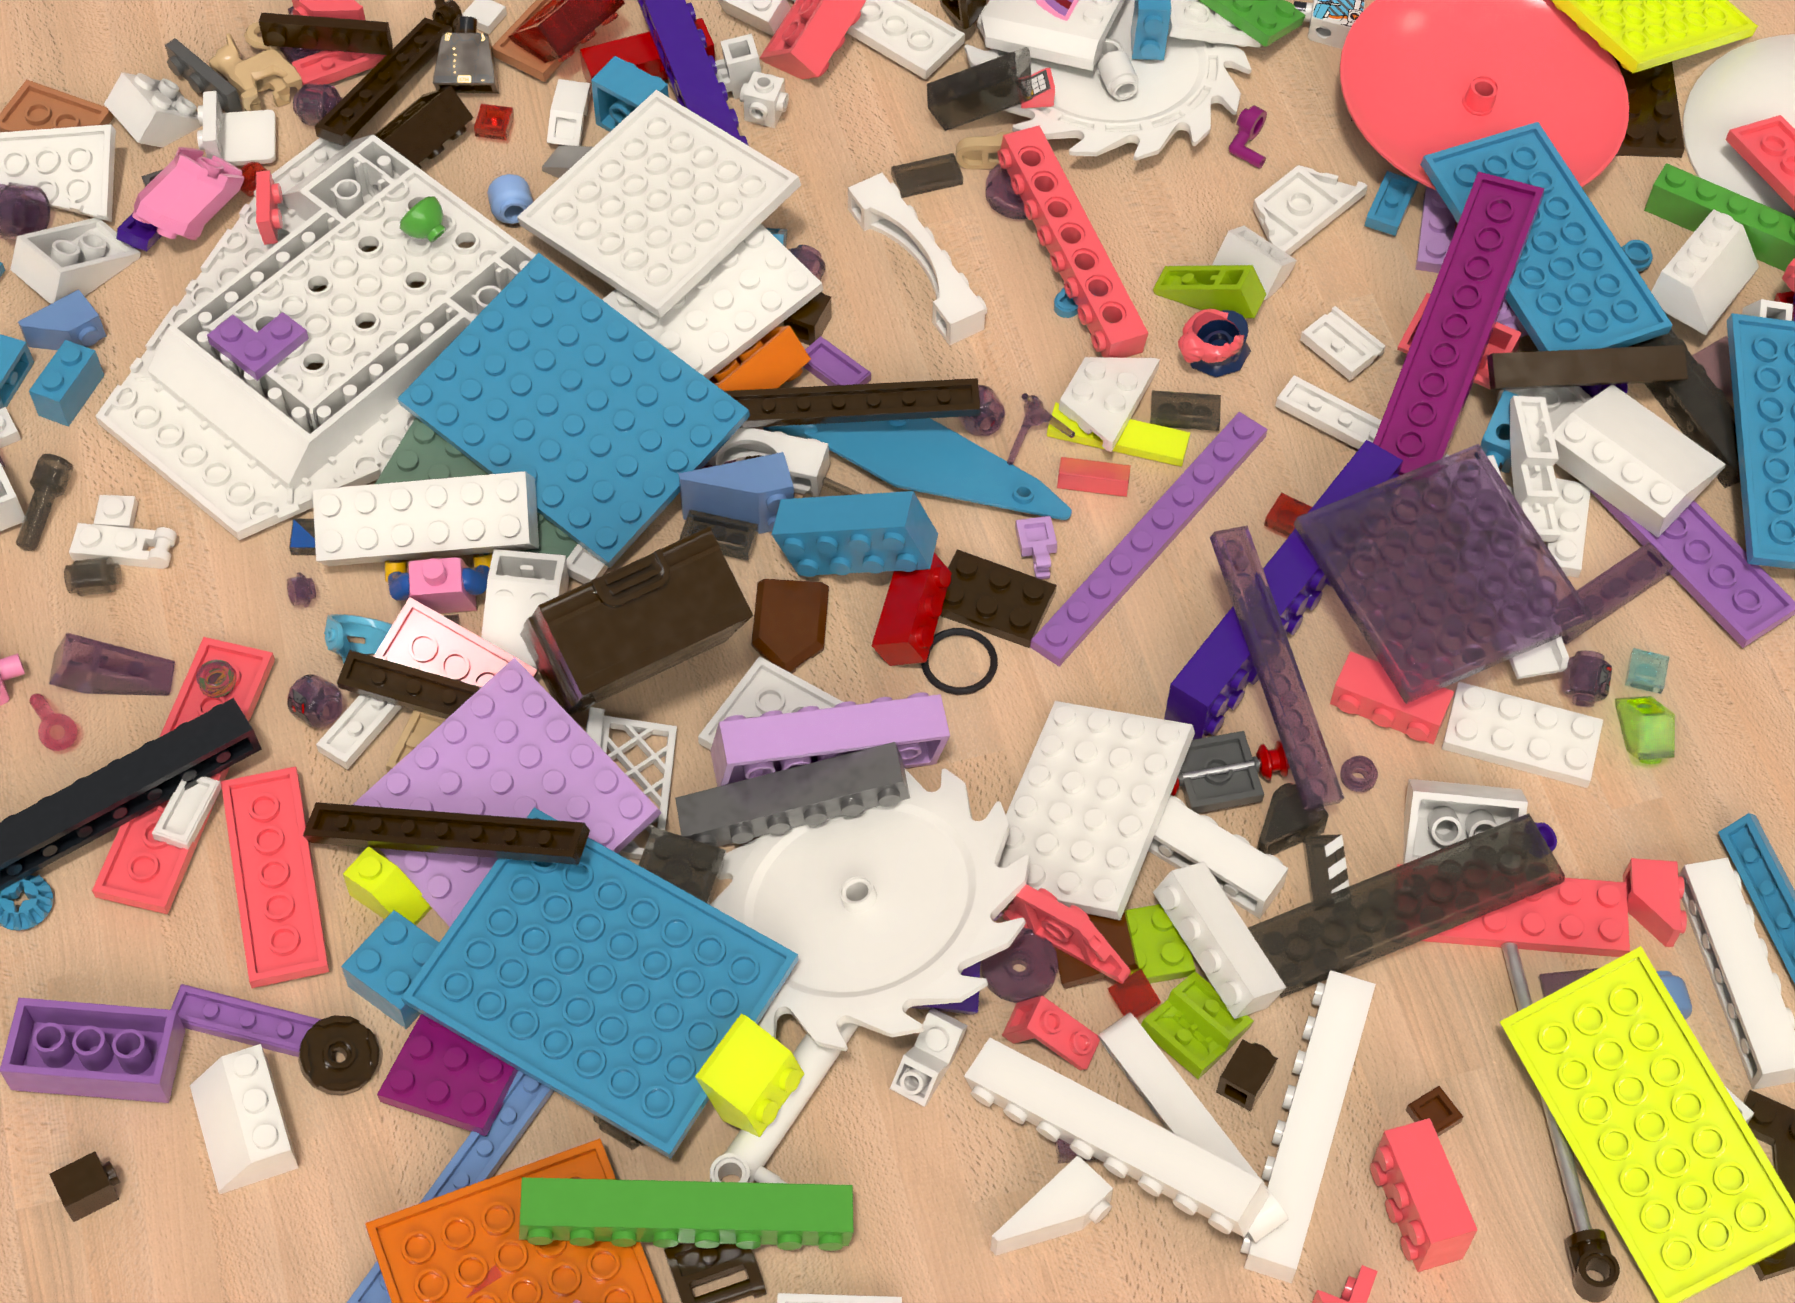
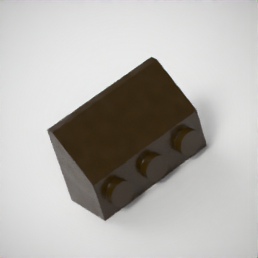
(427, 125)

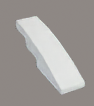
(1532, 463)

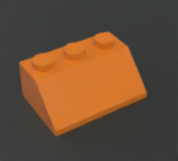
(765, 364)

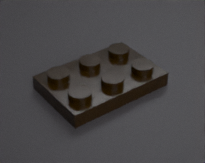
(996, 598)

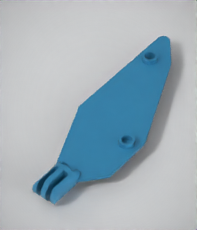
(934, 461)

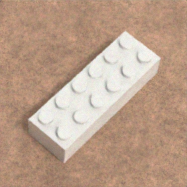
(425, 519)

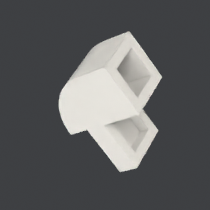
(738, 63)

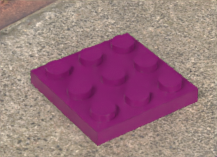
(447, 1079)

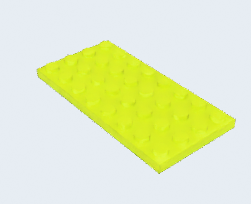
(1654, 1128)

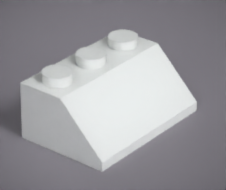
(1450, 812)
(242, 1120)

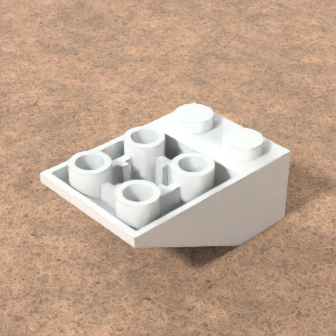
(513, 592)

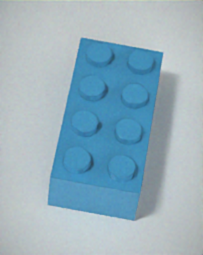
(855, 534)

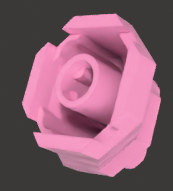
(187, 193)

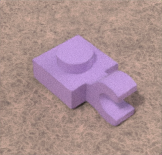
(1037, 539)

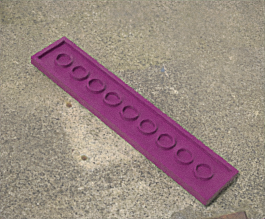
(1458, 320)

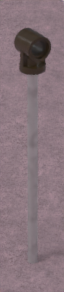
(1588, 1246)

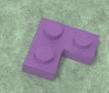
(259, 350)

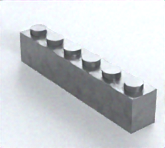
(794, 797)

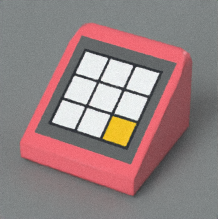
(1042, 90)

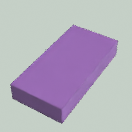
(834, 366)

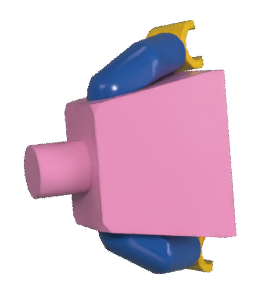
(439, 584)

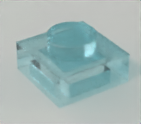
(1647, 670)

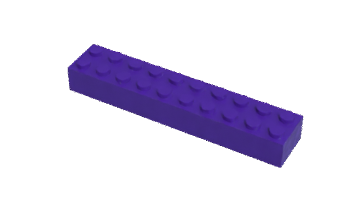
(1223, 664)

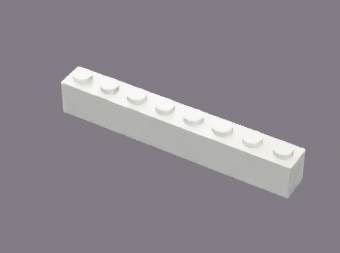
(1311, 1120)
(1117, 1137)

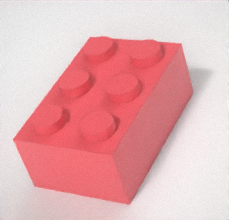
(1423, 1195)

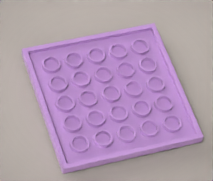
(503, 758)

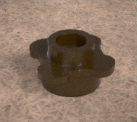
(447, 13)

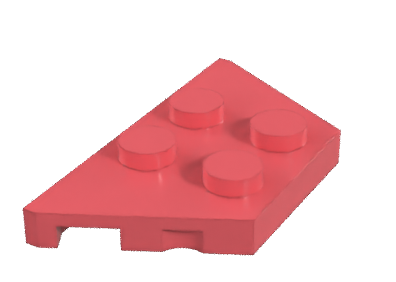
(1067, 930)

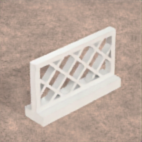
(598, 729)

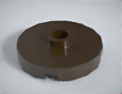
(340, 1035)

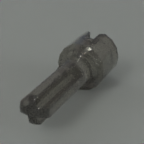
(48, 482)

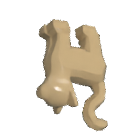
(258, 72)

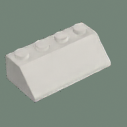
(1706, 273)

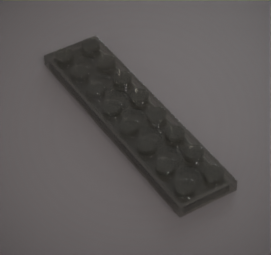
(1408, 903)

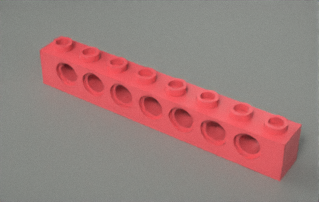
(1072, 244)

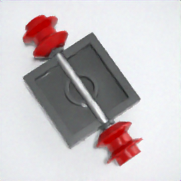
(1224, 774)

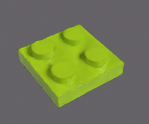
(1158, 945)

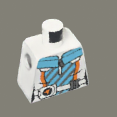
(1330, 19)

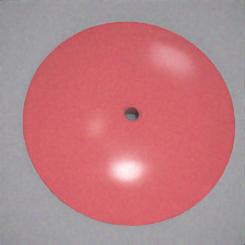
(1470, 69)

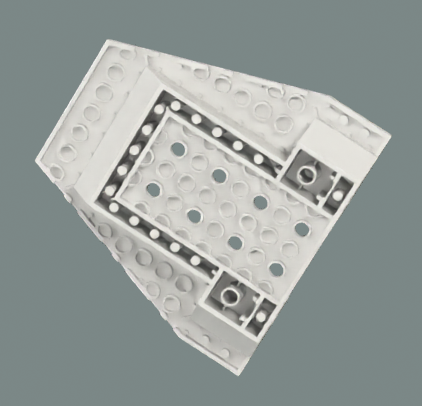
(263, 446)

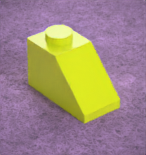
(384, 887)

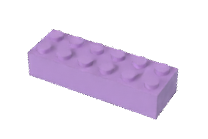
(782, 741)

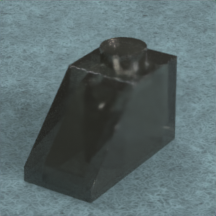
(1288, 821)

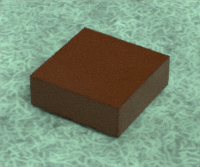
(1438, 1108)

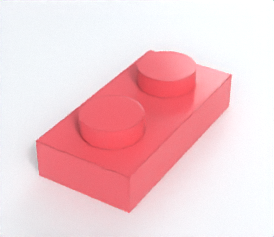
(267, 211)

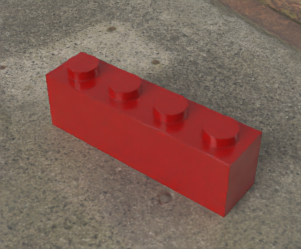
(635, 49)

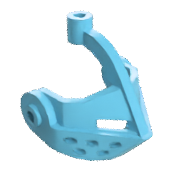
(342, 625)

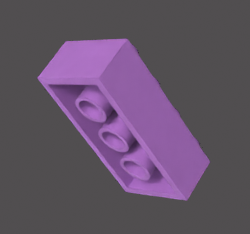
(93, 1050)

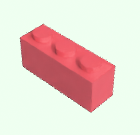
(1369, 692)

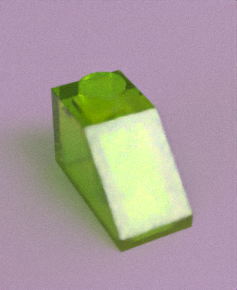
(1646, 728)

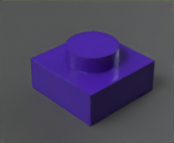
(137, 234)

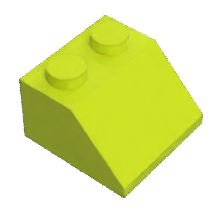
(749, 1076)

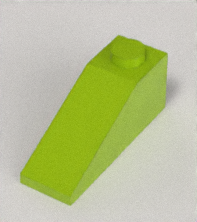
(1213, 287)

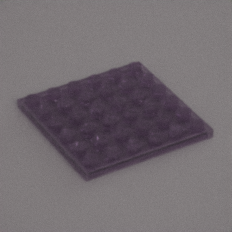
(1442, 572)

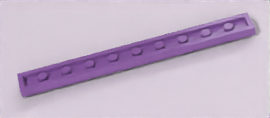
(1148, 539)

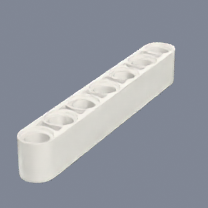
(1178, 1106)

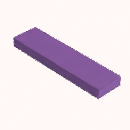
(241, 1020)

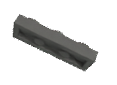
(201, 76)

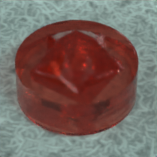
(249, 172)

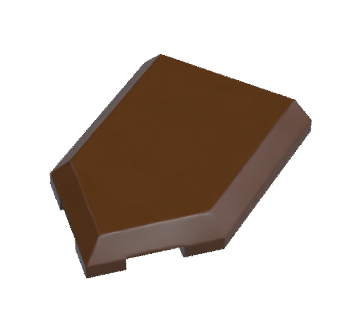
(790, 621)

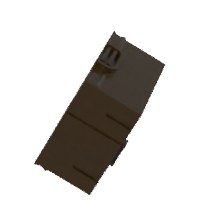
(635, 622)

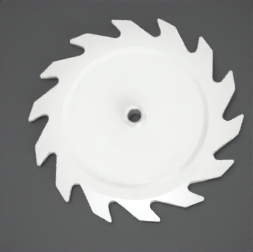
(1169, 96)
(879, 909)

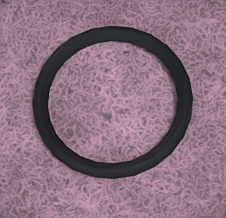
(969, 689)

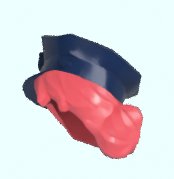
(1215, 342)

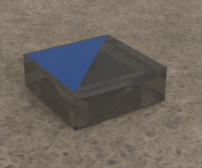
(302, 537)

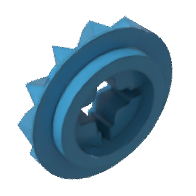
(32, 910)

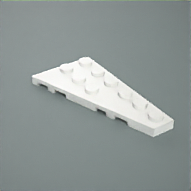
(66, 163)

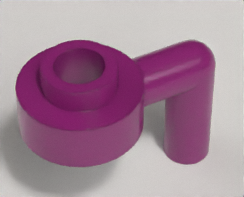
(1250, 124)

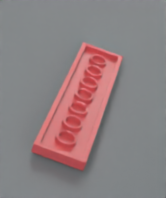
(150, 871)

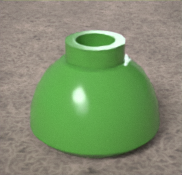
(424, 220)

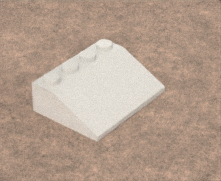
(1634, 459)

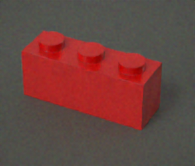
(911, 614)

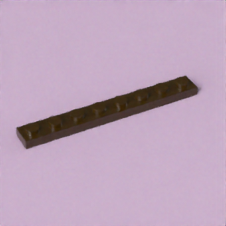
(859, 402)
(447, 833)

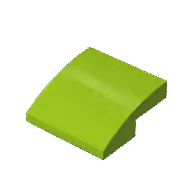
(1195, 1025)

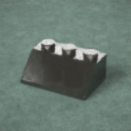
(981, 90)

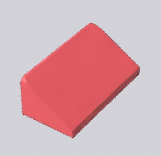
(1093, 476)

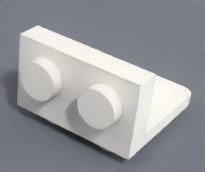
(236, 135)

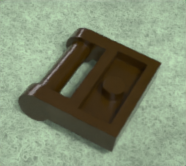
(696, 1266)

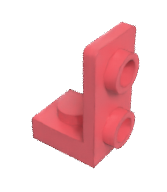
(1053, 1028)

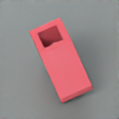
(1655, 898)

